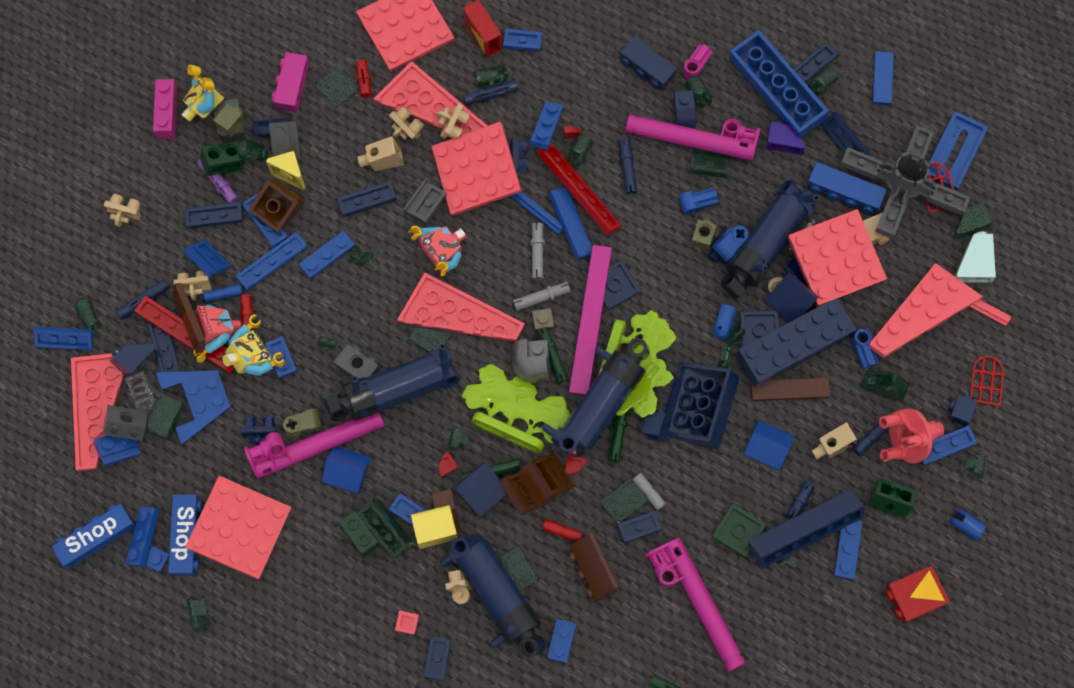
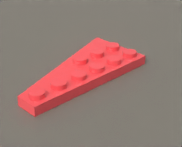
(94, 387)

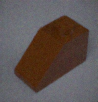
(443, 499)

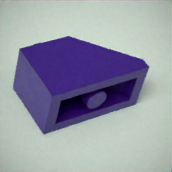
(784, 139)

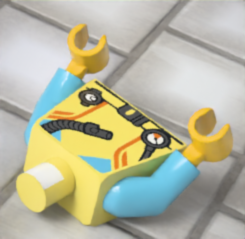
(202, 96)
(248, 352)

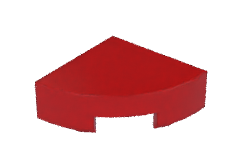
(570, 133)
(574, 464)
(447, 465)

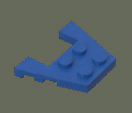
(204, 395)

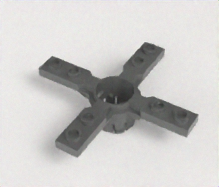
(904, 189)

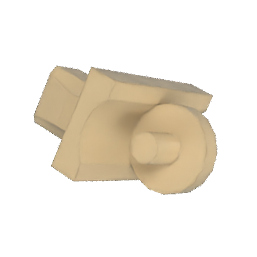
(456, 115)
(405, 128)
(122, 212)
(194, 285)
(459, 587)

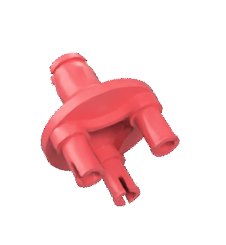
(909, 435)

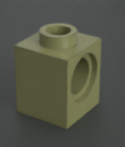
(229, 120)
(700, 241)

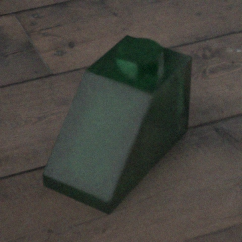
(973, 220)
(885, 384)

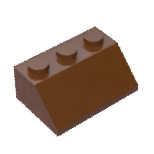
(593, 568)

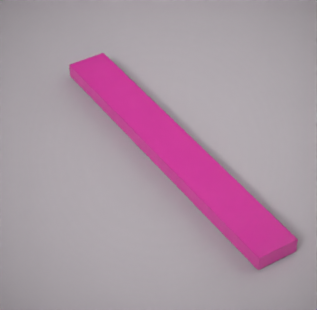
(590, 320)

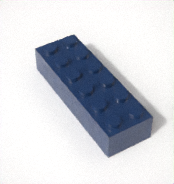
(795, 342)

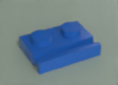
(207, 258)
(116, 449)

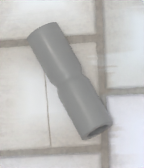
(652, 495)

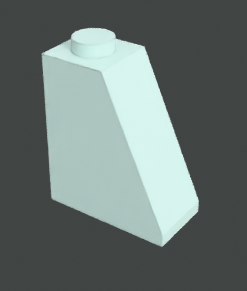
(978, 260)

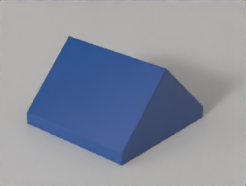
(769, 445)
(346, 469)

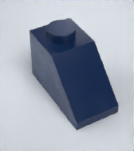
(684, 108)
(131, 356)

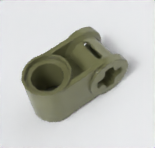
(304, 423)

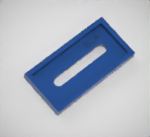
(975, 135)

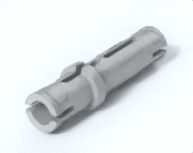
(537, 243)
(541, 296)

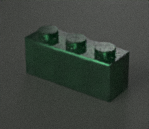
(385, 528)

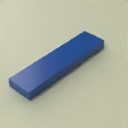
(571, 223)
(272, 261)

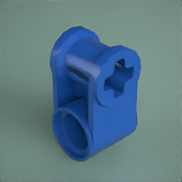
(730, 242)

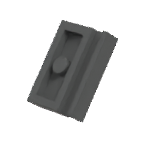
(284, 138)
(425, 202)

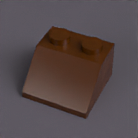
(276, 204)

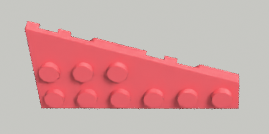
(423, 98)
(928, 305)
(448, 308)

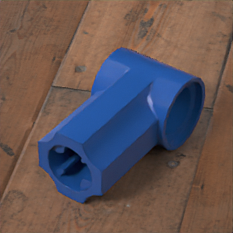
(694, 202)
(866, 355)

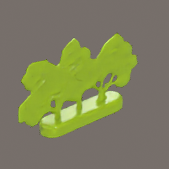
(658, 337)
(515, 401)

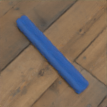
(538, 212)

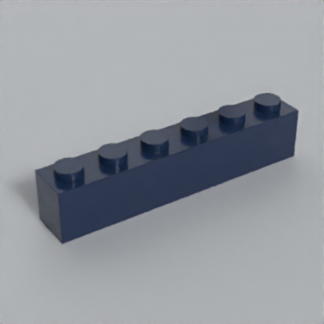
(806, 529)

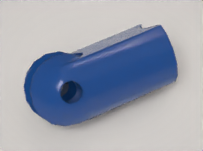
(724, 321)
(970, 525)

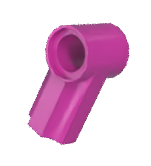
(697, 61)

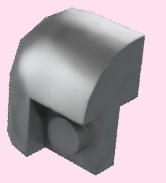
(531, 360)

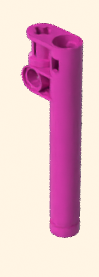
(734, 140)
(275, 455)
(684, 571)

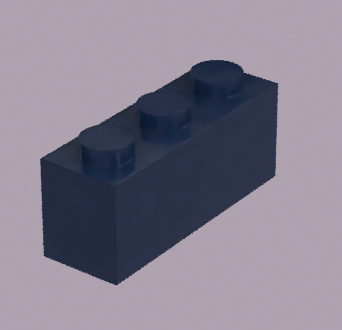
(647, 64)

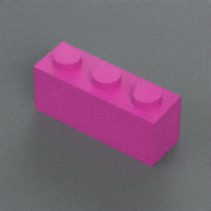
(290, 82)
(165, 109)

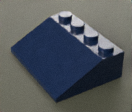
(700, 404)

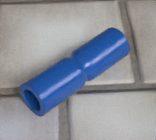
(226, 292)

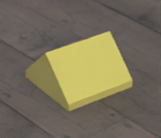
(287, 169)
(434, 527)

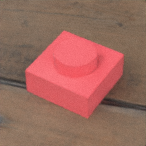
(407, 622)

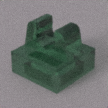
(456, 439)
(977, 465)

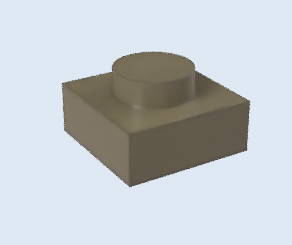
(542, 319)

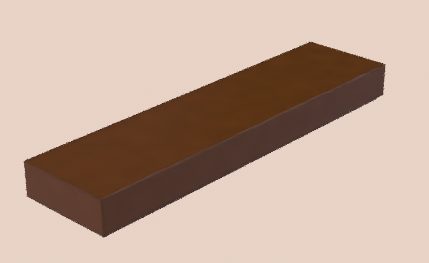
(189, 318)
(791, 389)

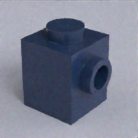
(962, 409)
(656, 426)

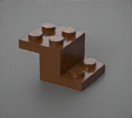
(537, 483)

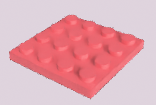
(404, 29)
(476, 168)
(837, 257)
(238, 527)

